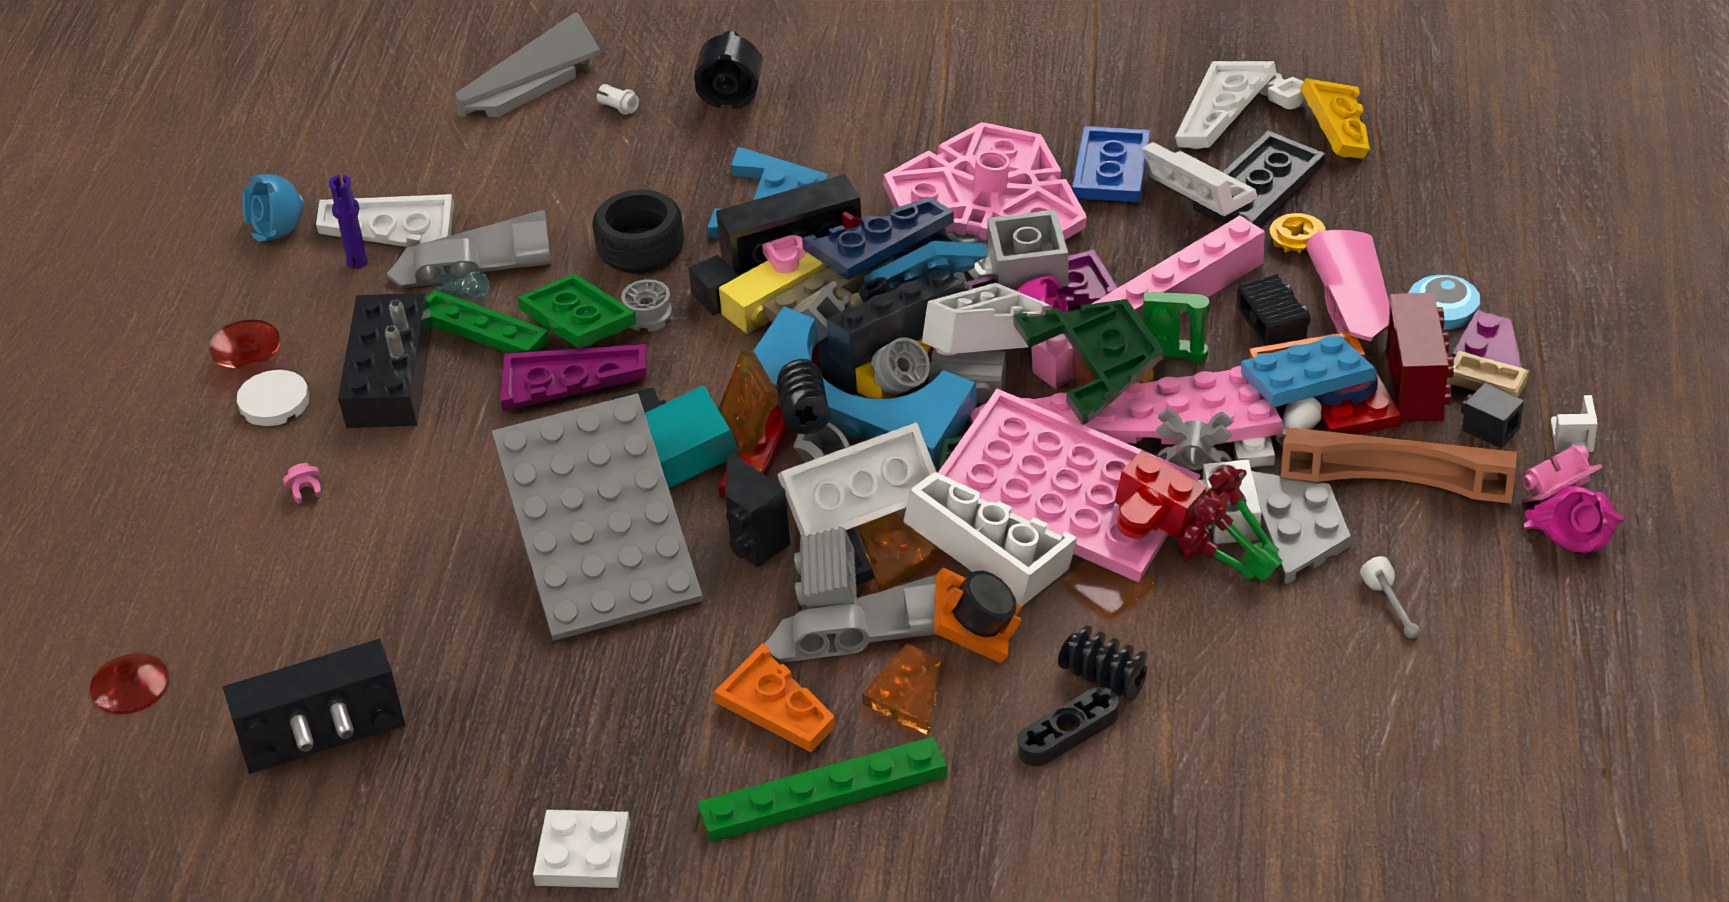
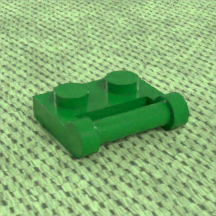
(1162, 318)

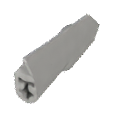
(494, 247)
(849, 628)

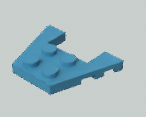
(774, 173)

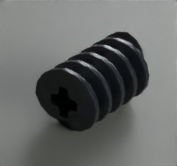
(803, 397)
(1104, 663)

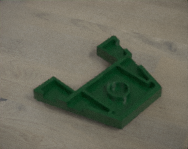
(1108, 341)

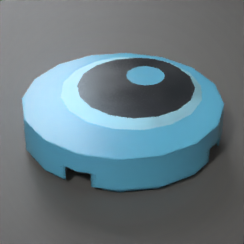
(1454, 294)

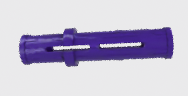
(346, 211)

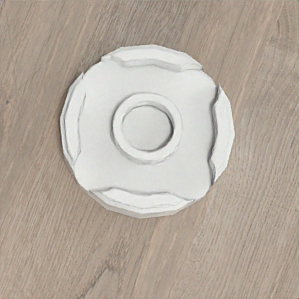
(272, 397)

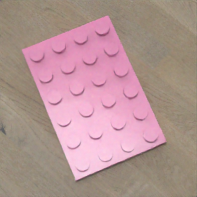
(1056, 474)

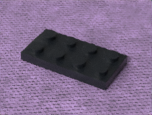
(1275, 170)

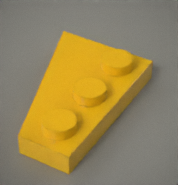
(1338, 116)

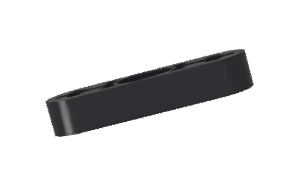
(1062, 741)

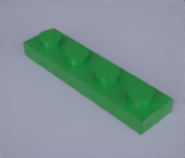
(485, 325)

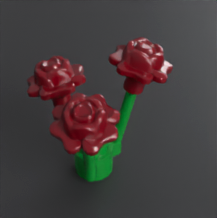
(1212, 510)

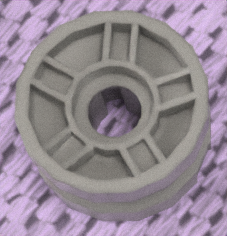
(650, 302)
(911, 368)

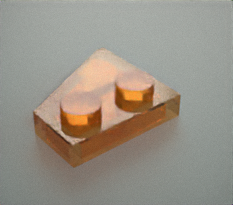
(895, 549)
(906, 688)

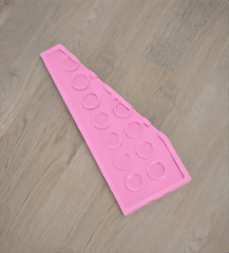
(1192, 397)

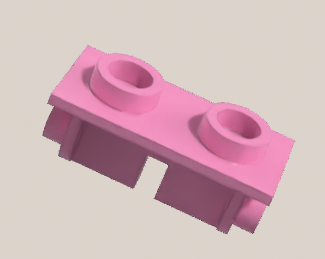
(1571, 471)

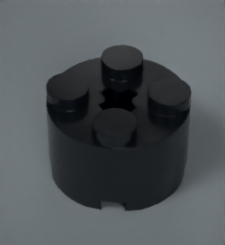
(728, 71)

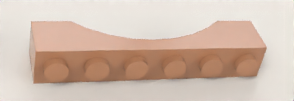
(1460, 469)

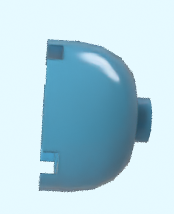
(271, 206)

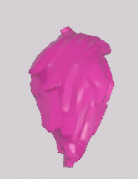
(1576, 519)

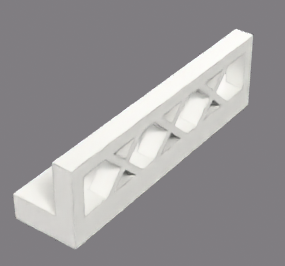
(1197, 180)

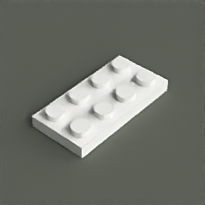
(857, 481)

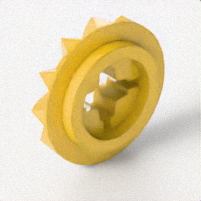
(1286, 227)

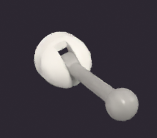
(1380, 576)

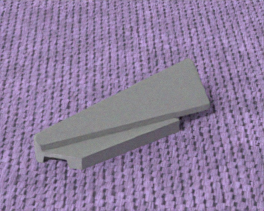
(531, 70)

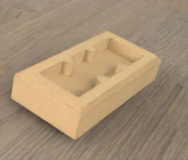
(1474, 371)

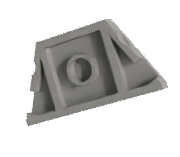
(1300, 521)

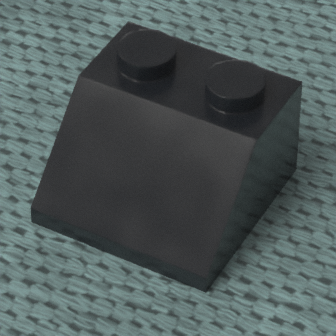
(755, 513)

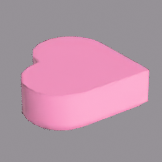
(784, 253)

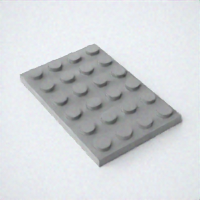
(596, 517)

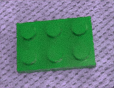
(576, 310)

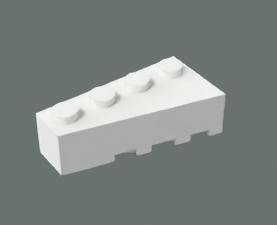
(988, 536)

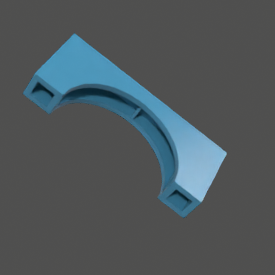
(937, 408)

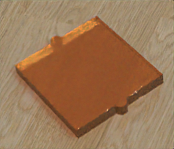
(1106, 589)

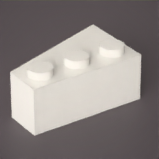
(978, 320)

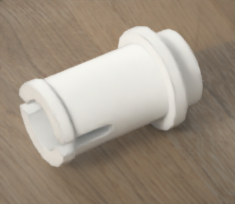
(624, 101)

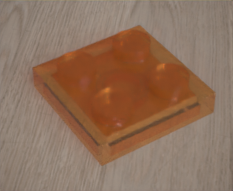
(748, 401)

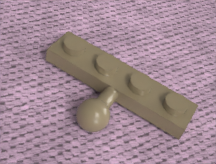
(795, 295)

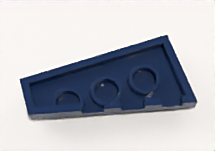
(878, 237)

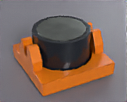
(976, 612)

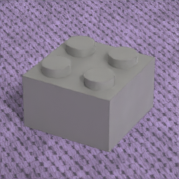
(1027, 248)

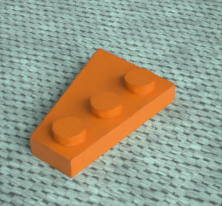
(774, 700)

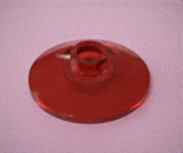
(244, 344)
(129, 683)

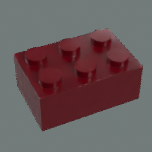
(1418, 356)

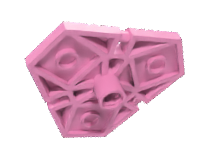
(987, 176)

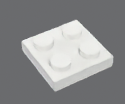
(582, 848)

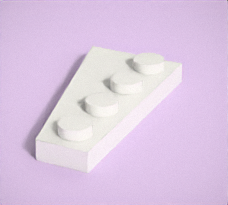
(1220, 99)
(395, 220)

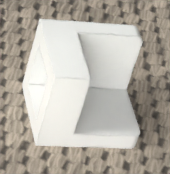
(1575, 428)

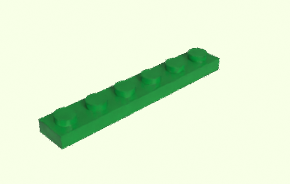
(821, 789)

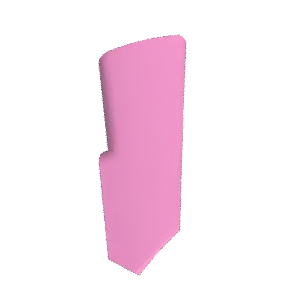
(1352, 281)

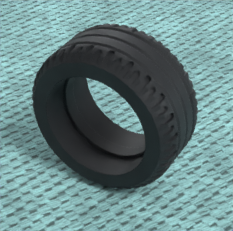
(641, 250)

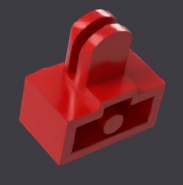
(1155, 498)

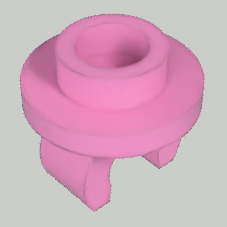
(302, 476)

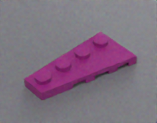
(558, 374)

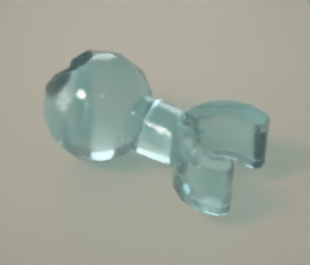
(474, 285)

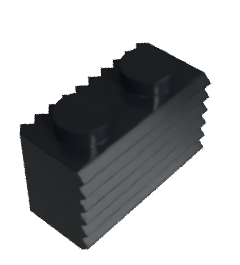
(1273, 310)

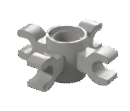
(1193, 439)

